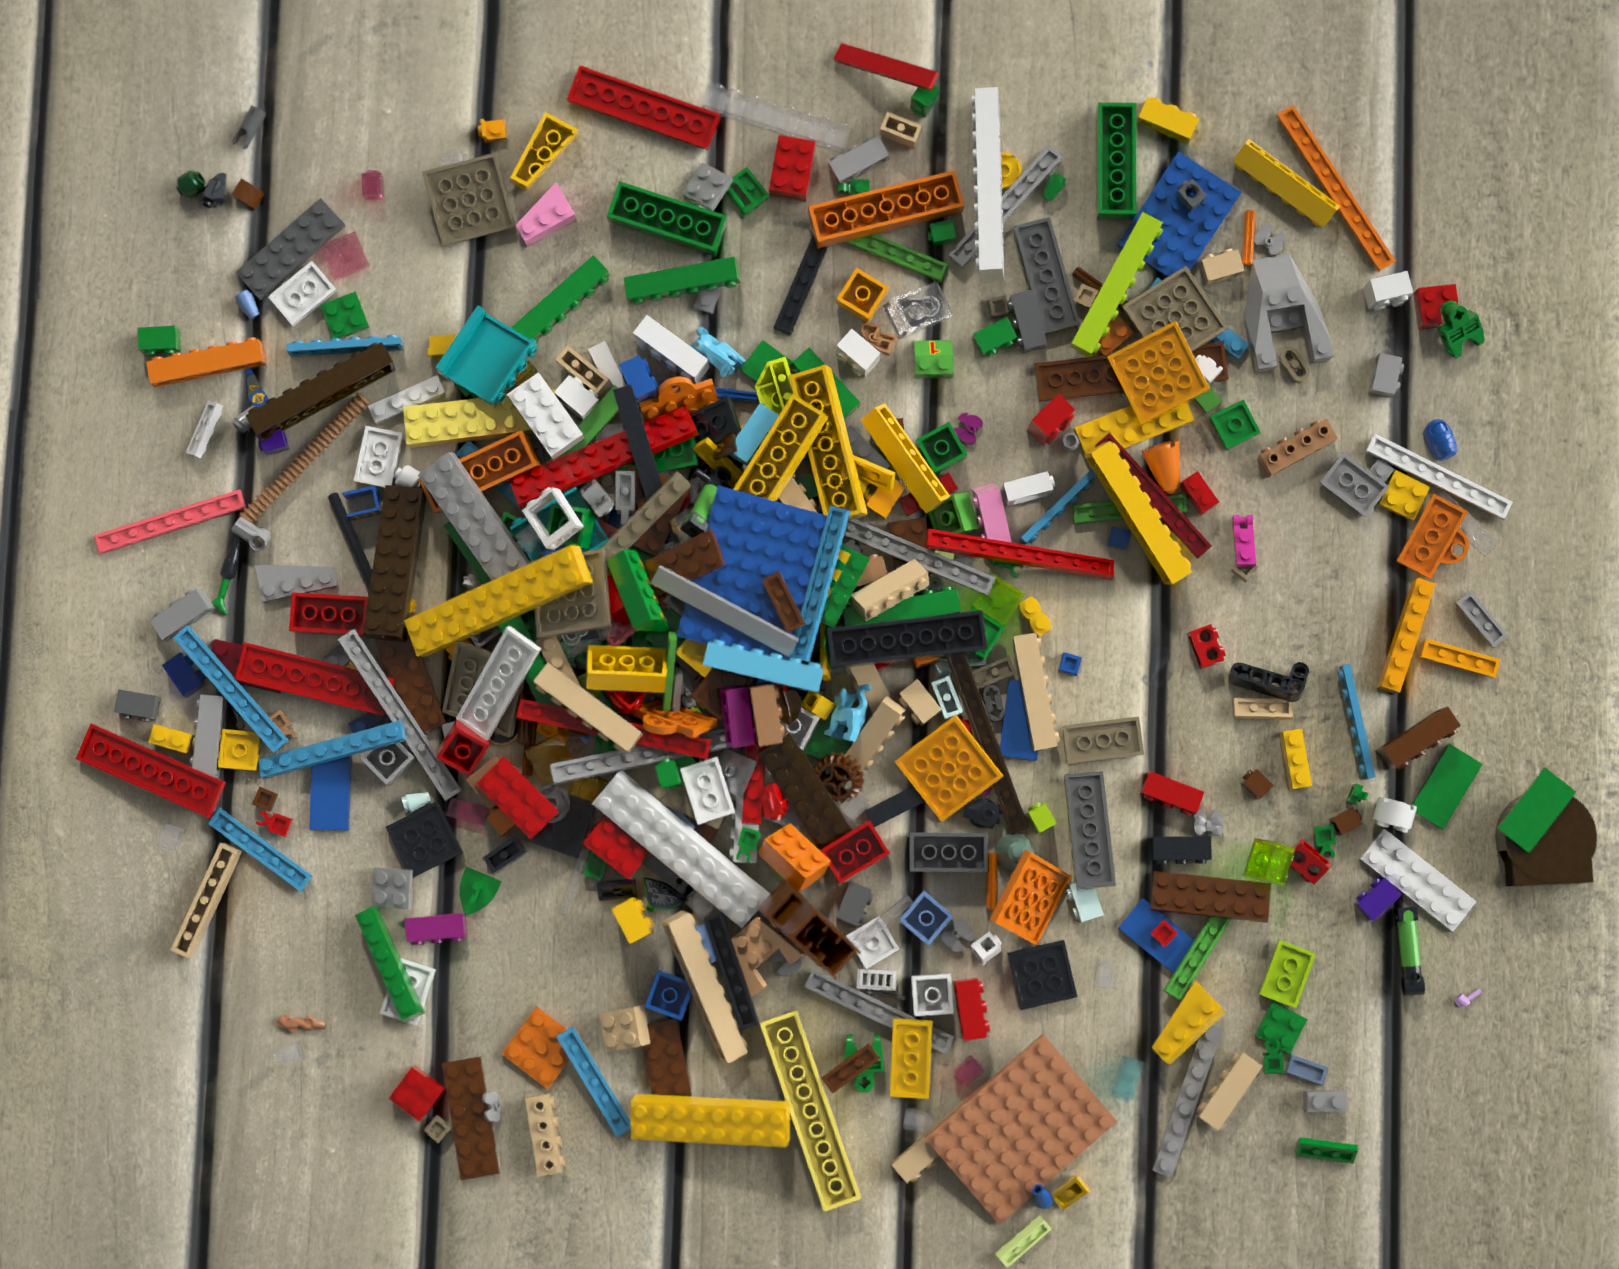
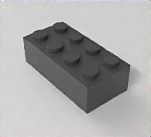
(948, 852)

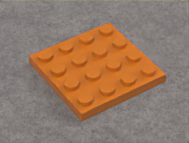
(1030, 897)

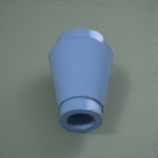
(247, 303)

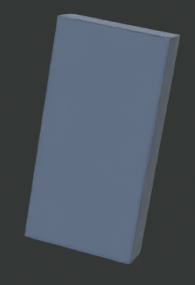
(1306, 1069)

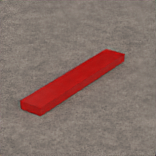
(886, 66)

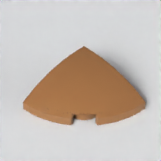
(881, 341)

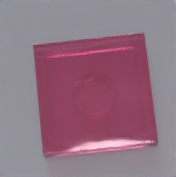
(345, 256)

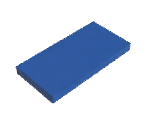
(1015, 733)
(330, 795)
(1142, 922)

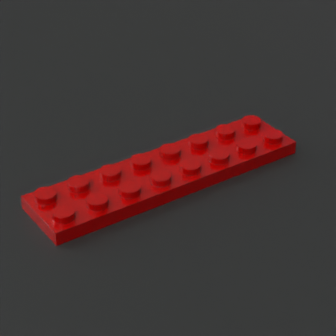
(643, 107)
(307, 678)
(150, 770)

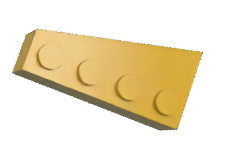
(544, 147)
(1189, 1022)

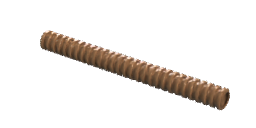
(305, 458)

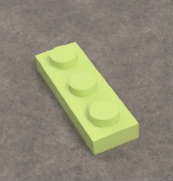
(1023, 1241)

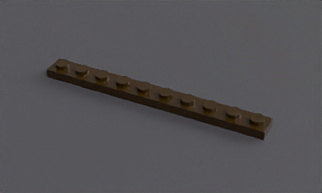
(987, 740)

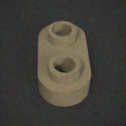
(1295, 364)

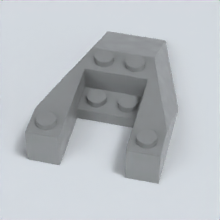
(1281, 302)

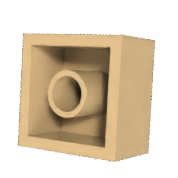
(918, 703)
(624, 1028)

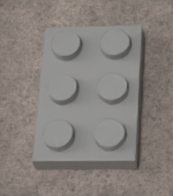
(1354, 484)

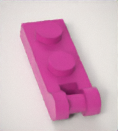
(1244, 541)

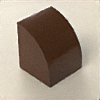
(247, 194)

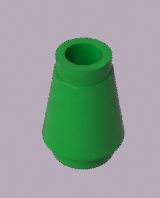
(1054, 186)

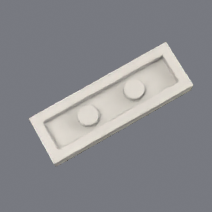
(204, 429)

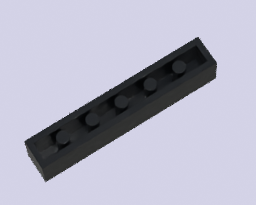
(731, 970)

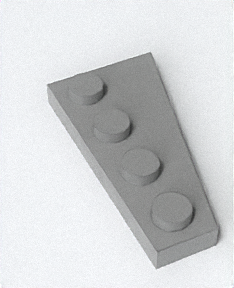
(280, 581)

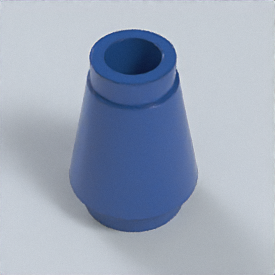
(1042, 1198)

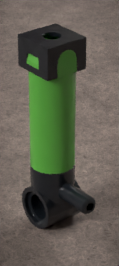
(698, 519)
(1412, 979)

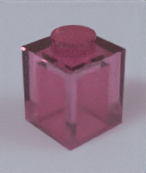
(372, 185)
(968, 1071)

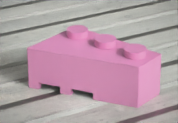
(546, 216)
(991, 513)

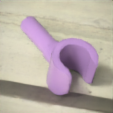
(1462, 1001)

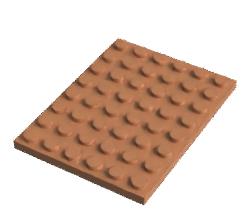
(1020, 1128)

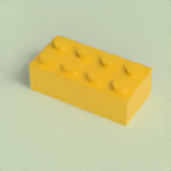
(626, 668)

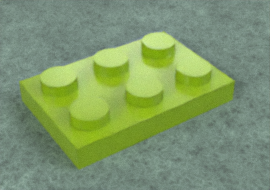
(1287, 973)

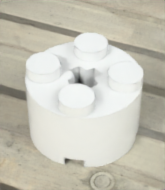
(1394, 813)

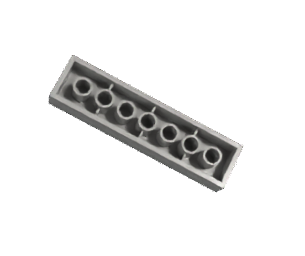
(473, 516)

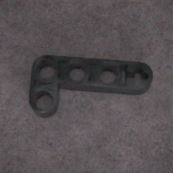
(1267, 677)

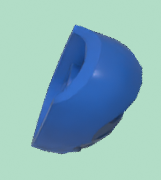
(1440, 440)

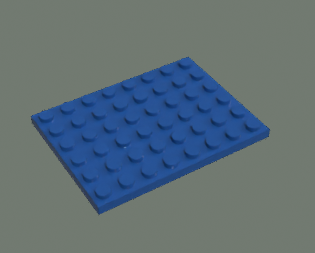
(755, 542)

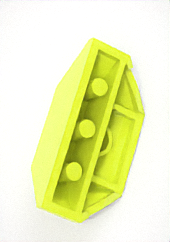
(774, 385)

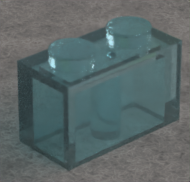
(1127, 1077)

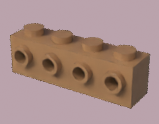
(1297, 448)

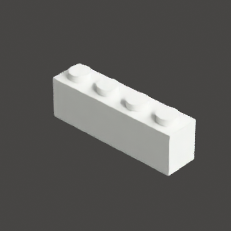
(735, 833)

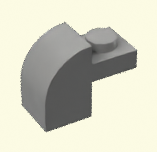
(597, 497)

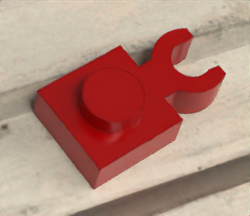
(277, 823)

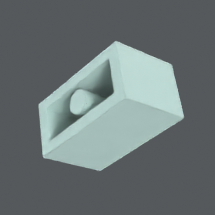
(946, 697)
(1085, 902)

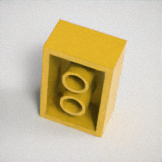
(633, 920)

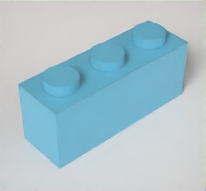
(754, 433)

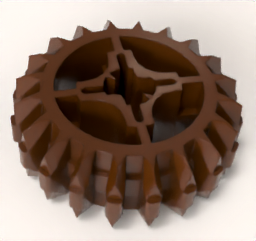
(842, 771)

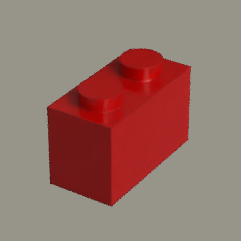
(1199, 493)

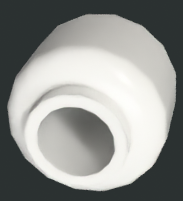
(407, 477)

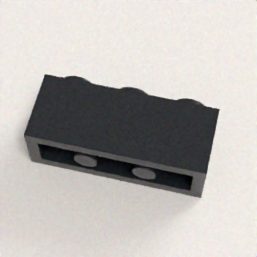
(1181, 849)

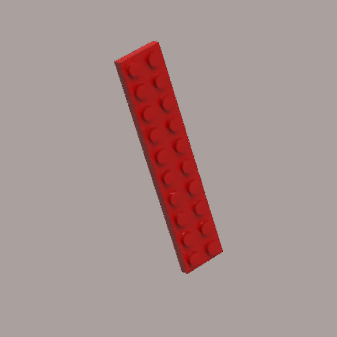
(601, 457)

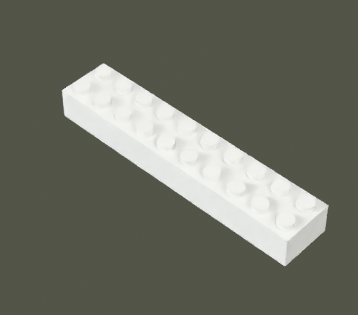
(988, 184)
(681, 848)

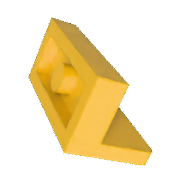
(439, 344)

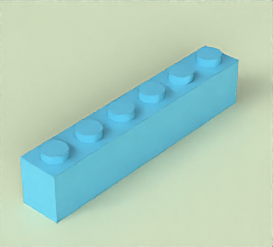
(763, 667)

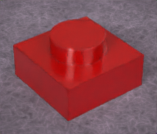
(1164, 933)

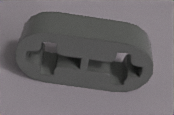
(998, 703)

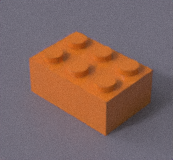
(794, 857)

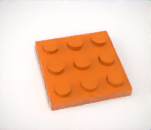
(537, 1048)

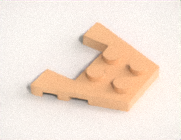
(755, 945)

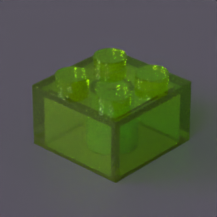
(1000, 602)
(1269, 861)

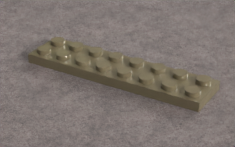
(648, 779)

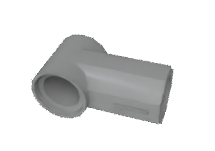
(250, 533)

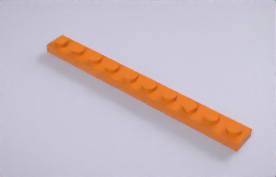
(1335, 188)

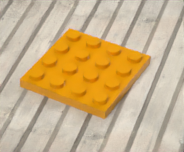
(1158, 373)
(948, 768)

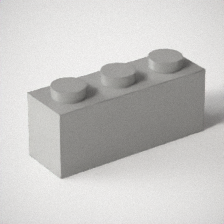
(858, 160)
(181, 613)

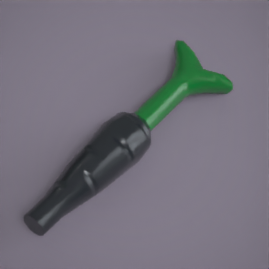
(227, 573)

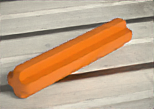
(1248, 237)
(991, 882)

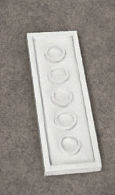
(498, 683)
(1417, 880)

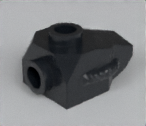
(214, 191)
(983, 813)

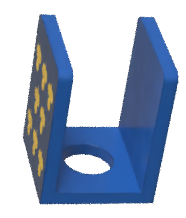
(362, 492)

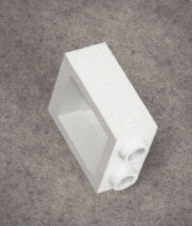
(1027, 488)
(561, 534)

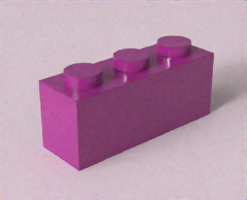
(737, 716)
(435, 928)

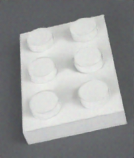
(302, 293)
(378, 457)
(707, 790)
(421, 978)

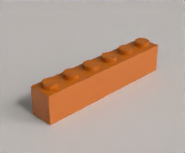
(206, 363)

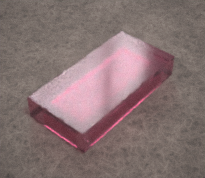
(467, 811)

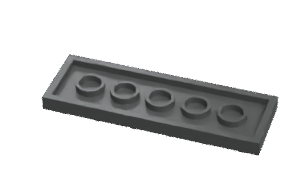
(290, 249)
(1046, 275)
(1089, 830)

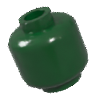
(190, 184)

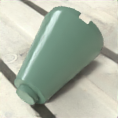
(1010, 849)

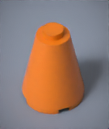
(1165, 465)

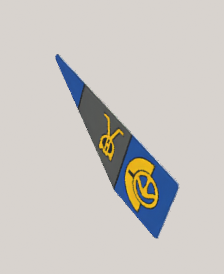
(255, 391)

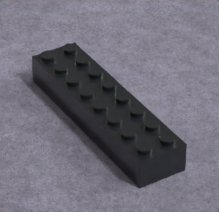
(907, 639)

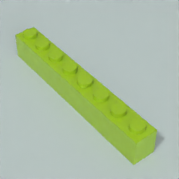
(1116, 284)

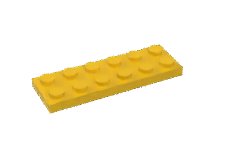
(1127, 429)

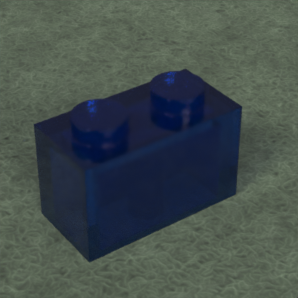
(184, 674)

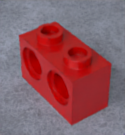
(1200, 648)
(1311, 858)

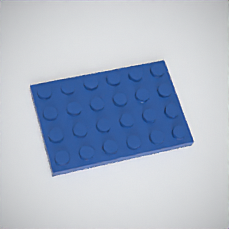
(1184, 232)

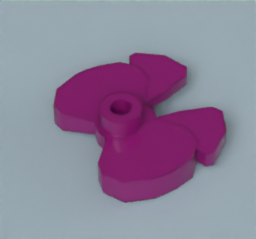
(968, 434)

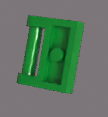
(750, 188)

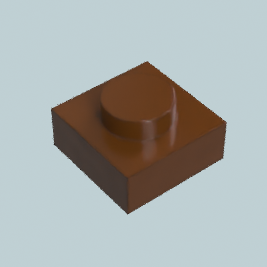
(265, 799)

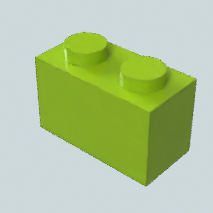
(1040, 817)

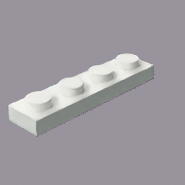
(411, 396)

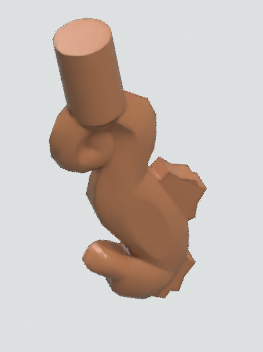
(293, 1024)

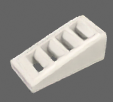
(892, 987)

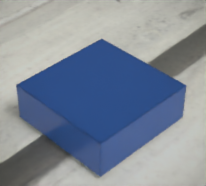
(1119, 538)
(1069, 664)

